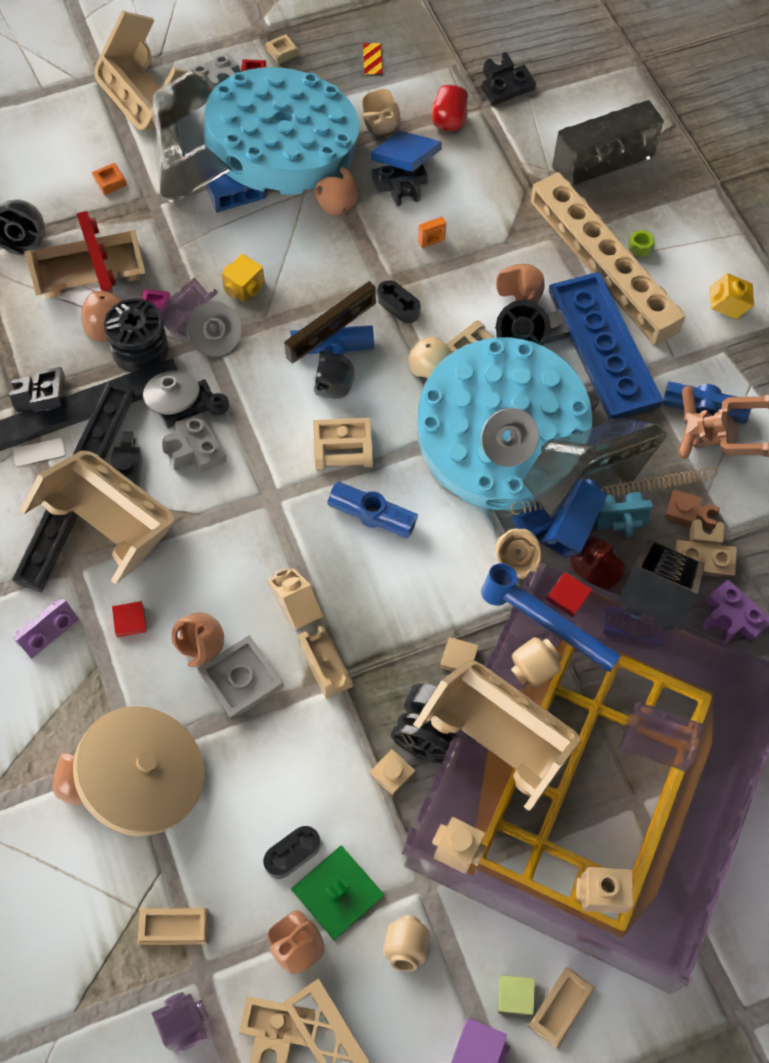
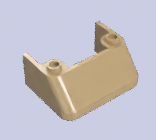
(123, 69)
(71, 264)
(106, 502)
(504, 724)

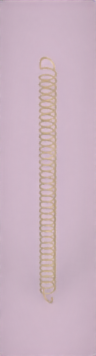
(638, 485)

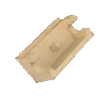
(325, 662)

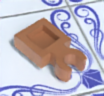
(686, 508)

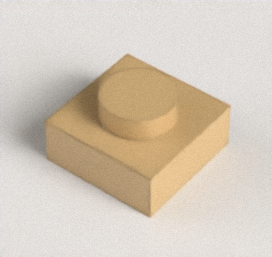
(392, 772)

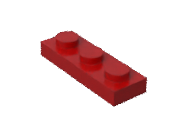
(97, 252)

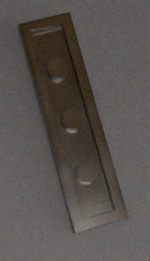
(330, 322)

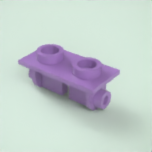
(53, 623)

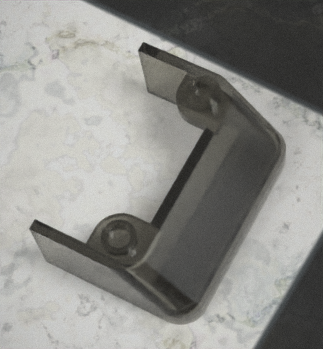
(179, 172)
(616, 445)

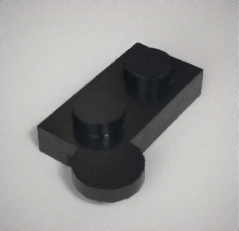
(215, 403)

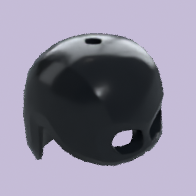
(334, 375)

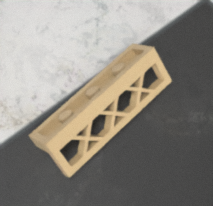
(334, 1023)

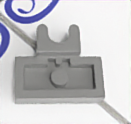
(217, 69)
(194, 443)

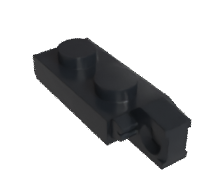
(128, 458)

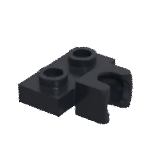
(505, 81)
(400, 182)
(39, 394)

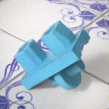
(626, 515)

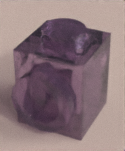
(181, 1022)

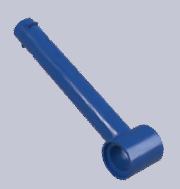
(502, 588)

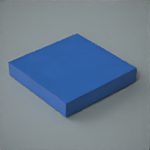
(406, 150)

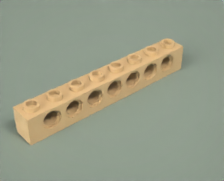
(603, 252)

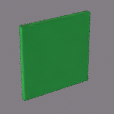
(337, 892)

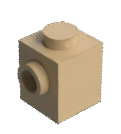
(459, 845)
(605, 890)

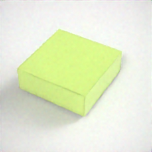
(516, 995)

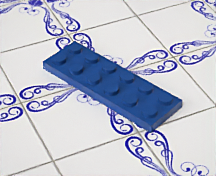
(605, 346)

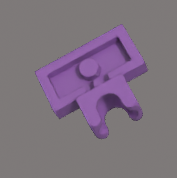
(735, 614)

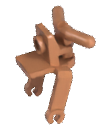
(721, 428)

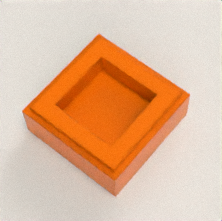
(109, 178)
(432, 232)

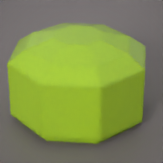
(641, 243)

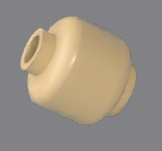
(536, 662)
(407, 943)

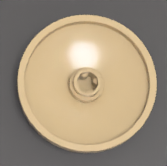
(138, 771)

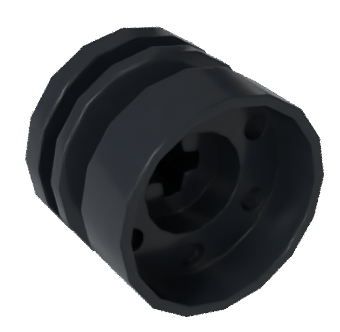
(136, 334)
(422, 742)

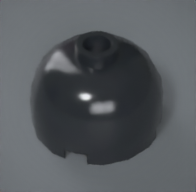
(20, 226)
(524, 321)

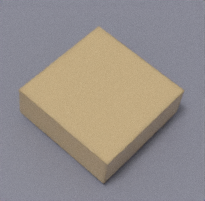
(282, 49)
(457, 653)

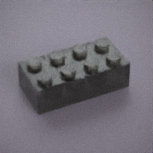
(607, 143)

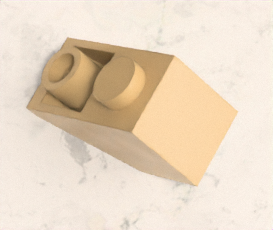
(295, 597)

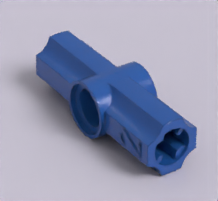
(347, 339)
(706, 397)
(356, 502)

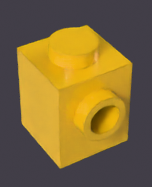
(243, 278)
(731, 296)

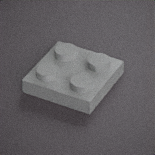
(240, 677)

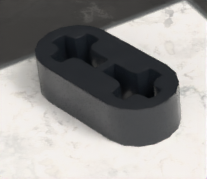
(396, 303)
(296, 858)

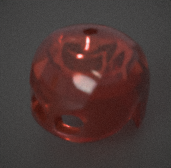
(598, 564)

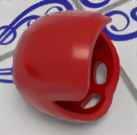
(450, 108)

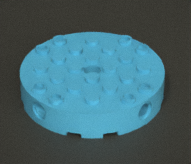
(281, 129)
(473, 387)

